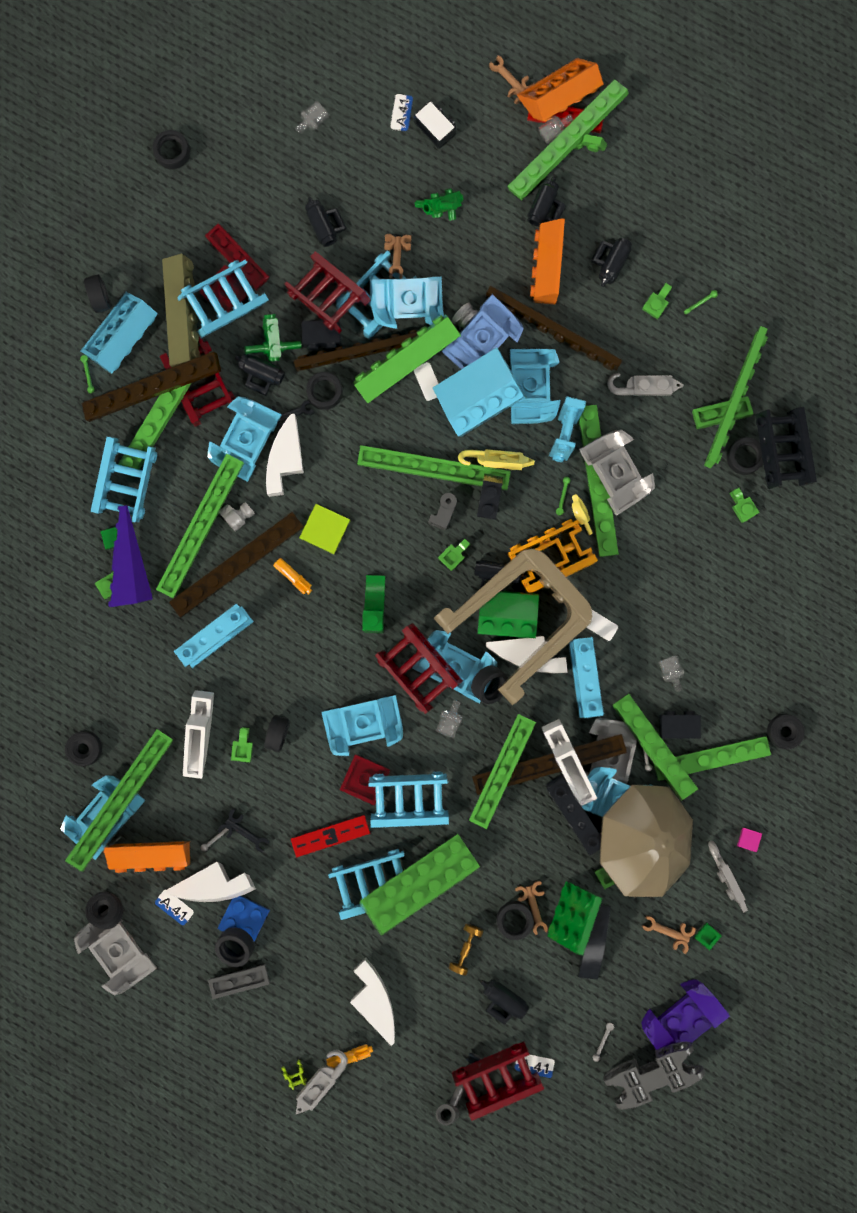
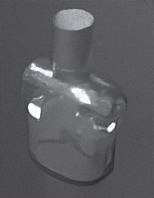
(312, 117)
(553, 128)
(672, 671)
(450, 721)

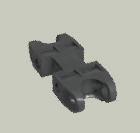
(665, 1070)

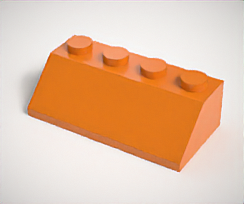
(561, 89)
(548, 262)
(148, 855)

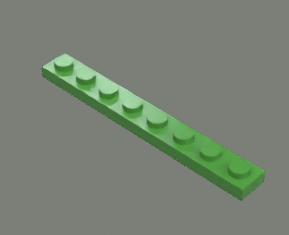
(568, 139)
(739, 390)
(428, 466)
(601, 508)
(200, 526)
(119, 800)

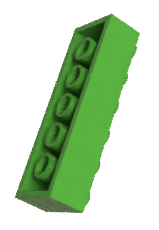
(419, 885)

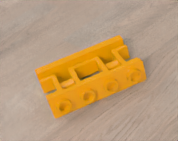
(545, 542)

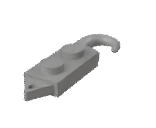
(646, 386)
(726, 876)
(320, 1083)

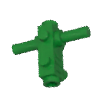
(440, 203)
(272, 346)

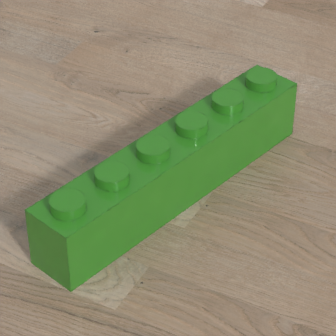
(406, 358)

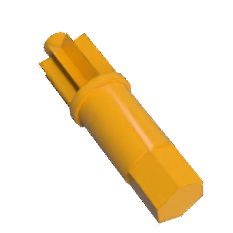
(296, 579)
(353, 1055)

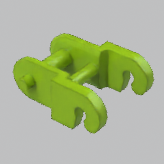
(292, 1084)

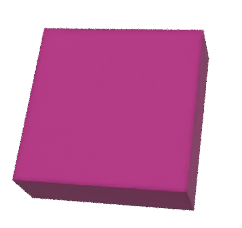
(749, 839)

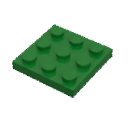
(574, 917)

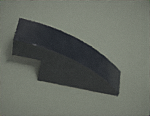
(592, 958)

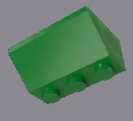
(510, 615)

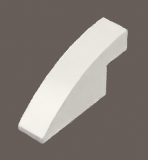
(284, 457)
(519, 650)
(198, 734)
(569, 762)
(212, 885)
(374, 1001)

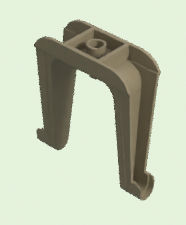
(577, 619)

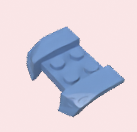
(484, 333)

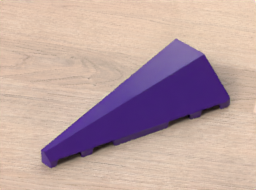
(129, 575)

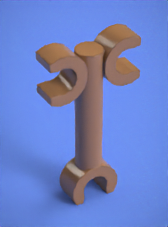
(517, 87)
(397, 243)
(530, 892)
(682, 937)

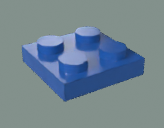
(245, 915)

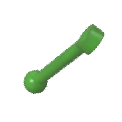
(714, 293)
(84, 359)
(559, 511)

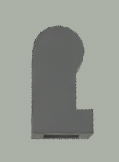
(447, 507)

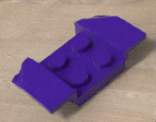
(686, 1018)

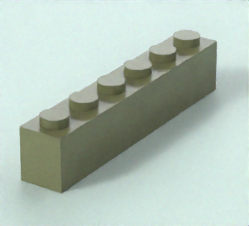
(180, 314)

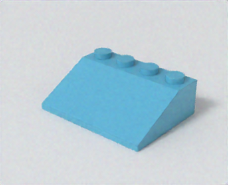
(478, 392)

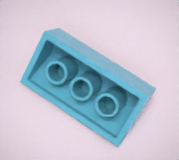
(119, 332)

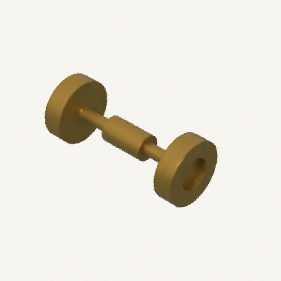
(458, 968)

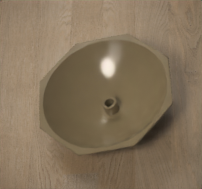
(646, 841)

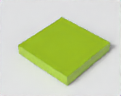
(324, 529)

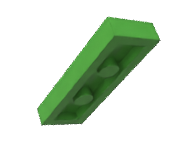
(713, 414)

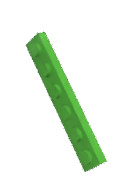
(154, 425)
(655, 747)
(722, 756)
(502, 771)

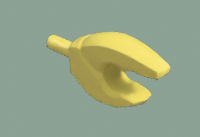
(581, 513)

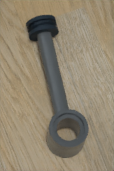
(451, 1105)

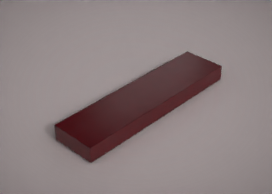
(232, 251)

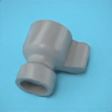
(234, 517)

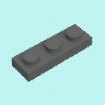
(239, 981)

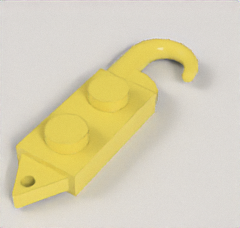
(497, 459)

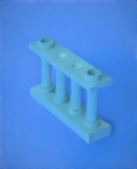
(223, 316)
(370, 327)
(569, 416)
(108, 467)
(213, 636)
(585, 677)
(400, 817)
(349, 909)

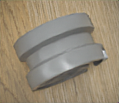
(464, 316)

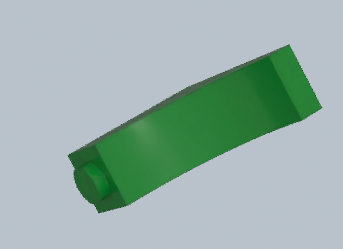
(374, 604)

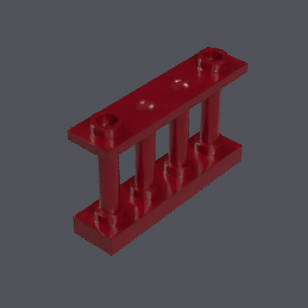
(332, 275)
(195, 413)
(424, 650)
(503, 1096)

